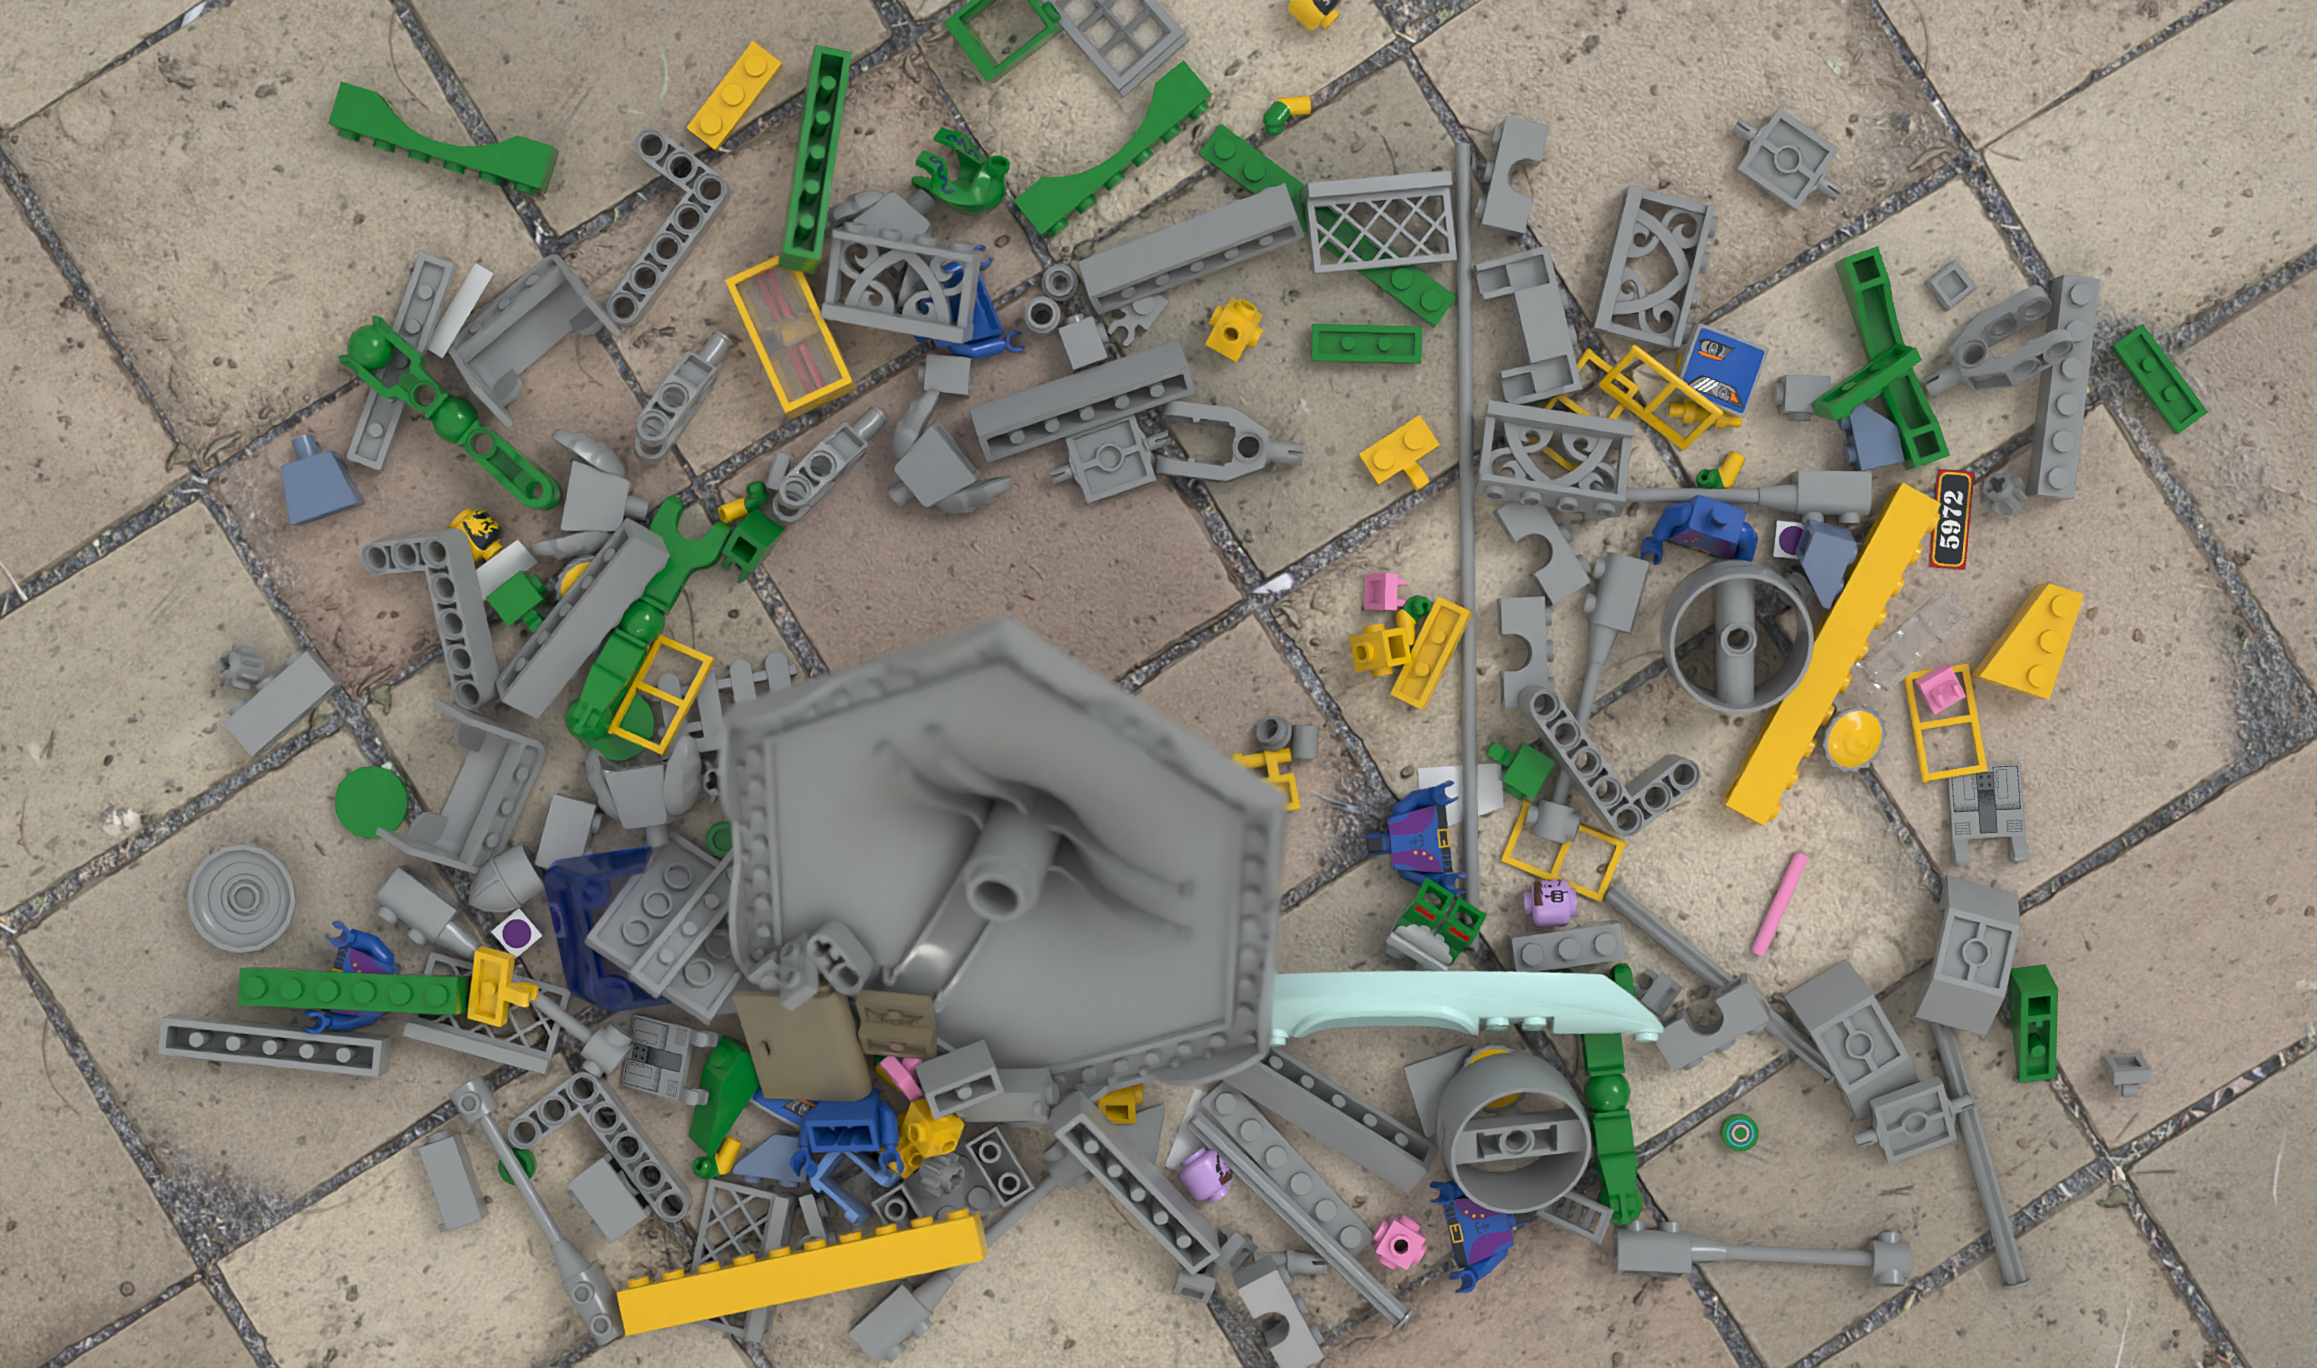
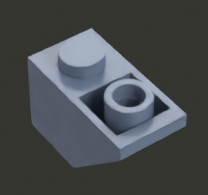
(1870, 440)
(1824, 557)
(772, 1161)

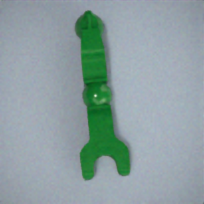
(452, 417)
(642, 623)
(1611, 1127)

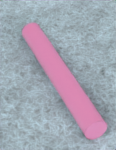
(1779, 904)

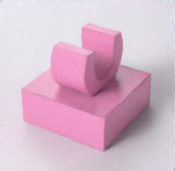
(1381, 591)
(1940, 688)
(904, 1075)

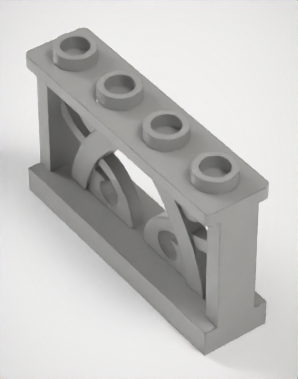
(1634, 221)
(858, 307)
(1569, 428)

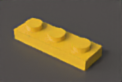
(734, 96)
(1431, 653)

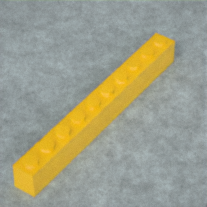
(1837, 644)
(802, 1272)

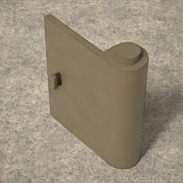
(805, 1050)

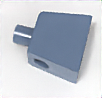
(317, 484)

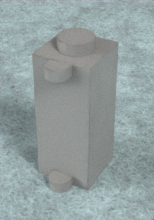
(1027, 1097)
(452, 1180)

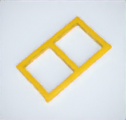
(1587, 355)
(1645, 413)
(684, 705)
(1972, 717)
(1620, 845)

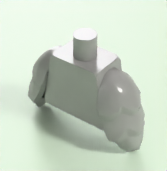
(888, 212)
(936, 466)
(593, 500)
(648, 792)

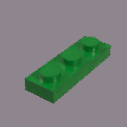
(1366, 343)
(2158, 379)
(1866, 382)

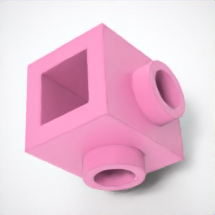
(1395, 1229)

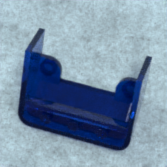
(572, 891)

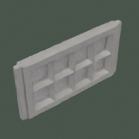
(1121, 37)

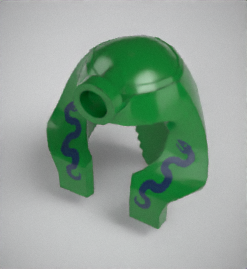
(979, 183)

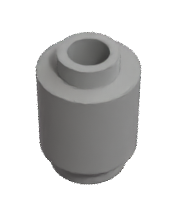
(1038, 305)

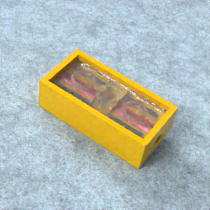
(791, 336)

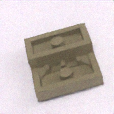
(897, 1024)

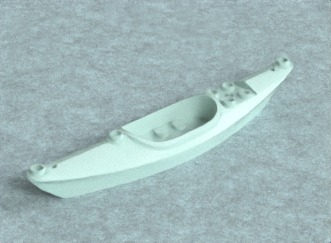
(1457, 1002)

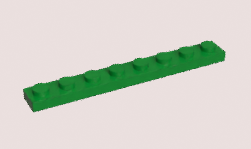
(1257, 172)

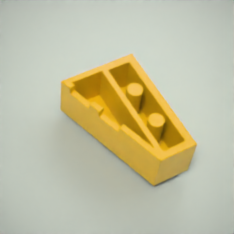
(2033, 644)

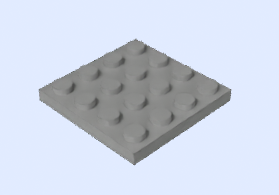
(648, 907)

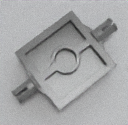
(1787, 159)
(1110, 458)
(1913, 1120)

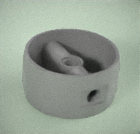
(1735, 662)
(1557, 1134)

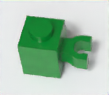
(751, 543)
(520, 599)
(1524, 769)

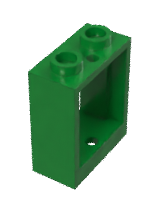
(978, 52)

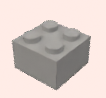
(609, 1197)

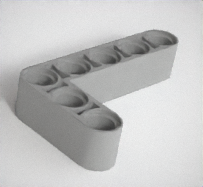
(672, 229)
(456, 604)
(1597, 769)
(611, 1136)

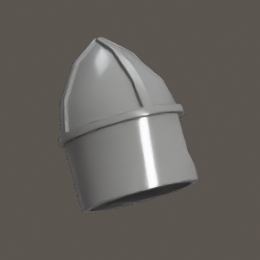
(507, 881)

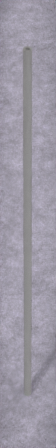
(1467, 527)

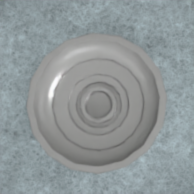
(241, 898)

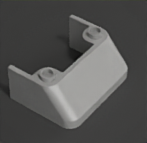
(522, 328)
(483, 798)

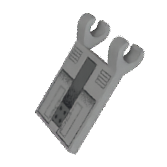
(1987, 807)
(662, 1059)

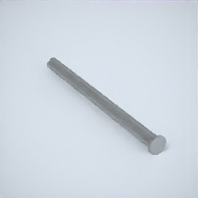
(1712, 974)
(1981, 1160)
(1300, 1221)

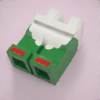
(1430, 931)

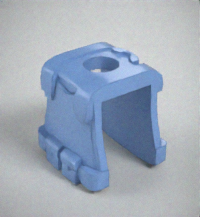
(855, 1210)

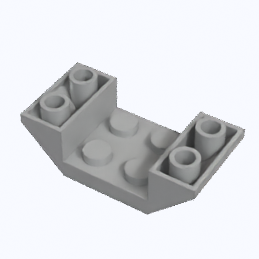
(1970, 956)
(1852, 1036)
(990, 1180)

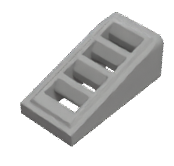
(1549, 1213)

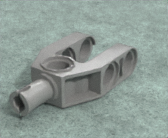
(1982, 334)
(687, 389)
(1245, 427)
(825, 466)

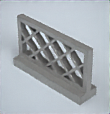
(1367, 192)
(482, 1045)
(776, 1234)

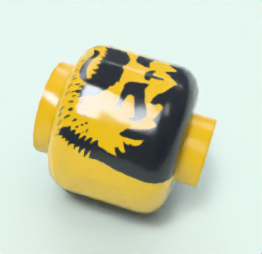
(1314, 13)
(482, 532)

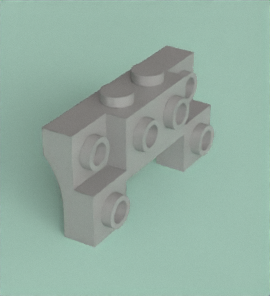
(1540, 321)

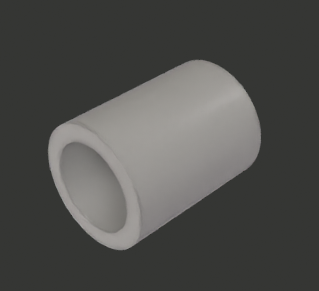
(1304, 741)

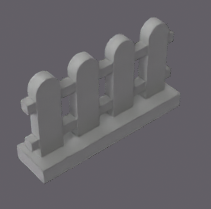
(742, 681)

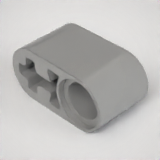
(827, 959)

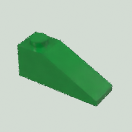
(2034, 1022)
(731, 1081)

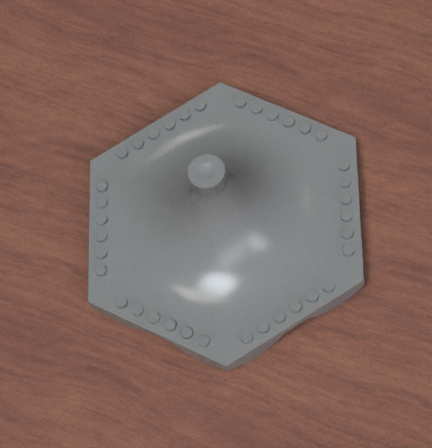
(1019, 854)

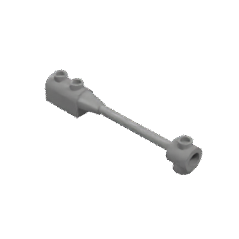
(1809, 494)
(1610, 611)
(433, 919)
(1673, 1251)
(582, 1281)
(909, 1307)

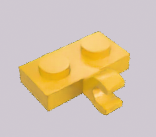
(1400, 452)
(494, 988)

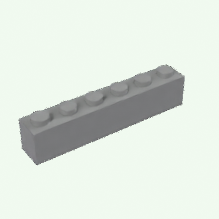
(1191, 249)
(2063, 391)
(1082, 400)
(582, 618)
(274, 1045)
(1337, 1118)
(1135, 1182)

